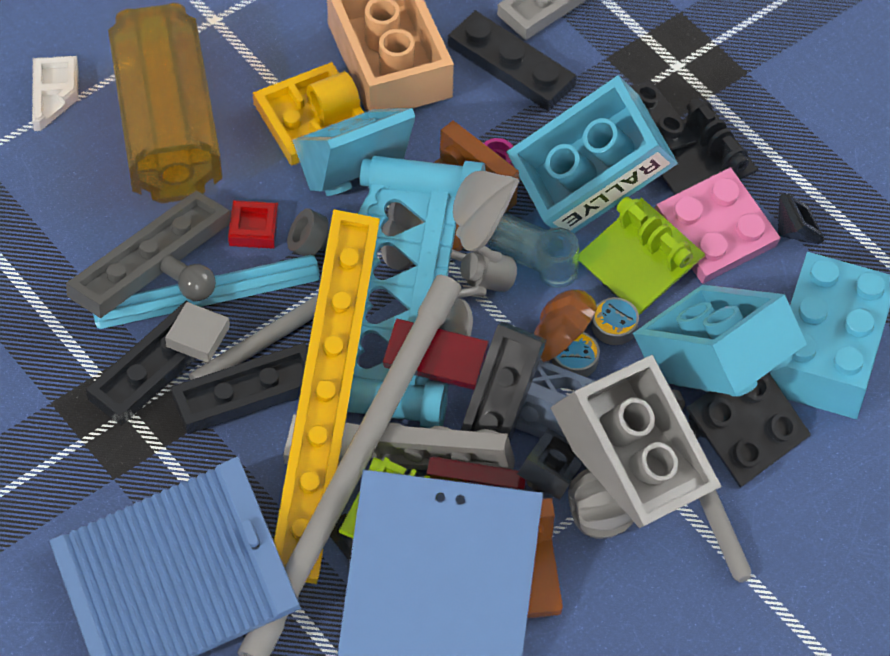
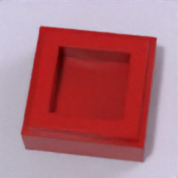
(253, 224)

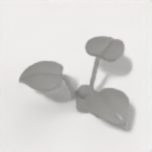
(477, 211)

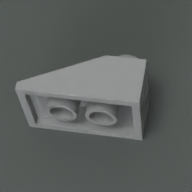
(637, 441)

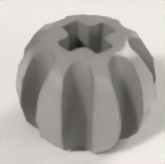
(595, 509)

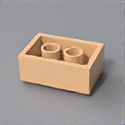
(392, 52)

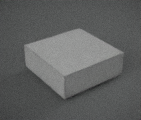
(197, 332)

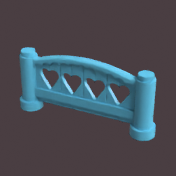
(429, 194)

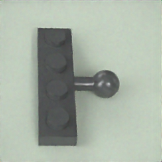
(153, 252)

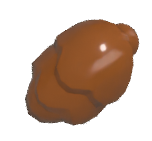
(564, 320)

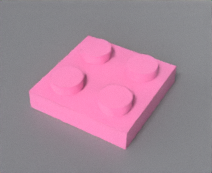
(721, 222)

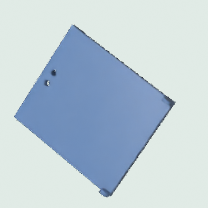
(176, 570)
(439, 571)

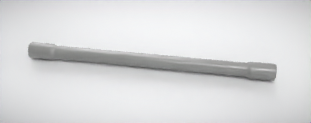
(430, 317)

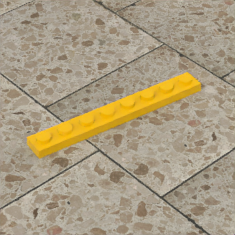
(326, 376)

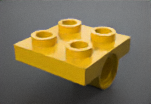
(306, 105)

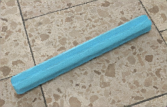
(227, 288)

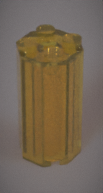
(164, 102)

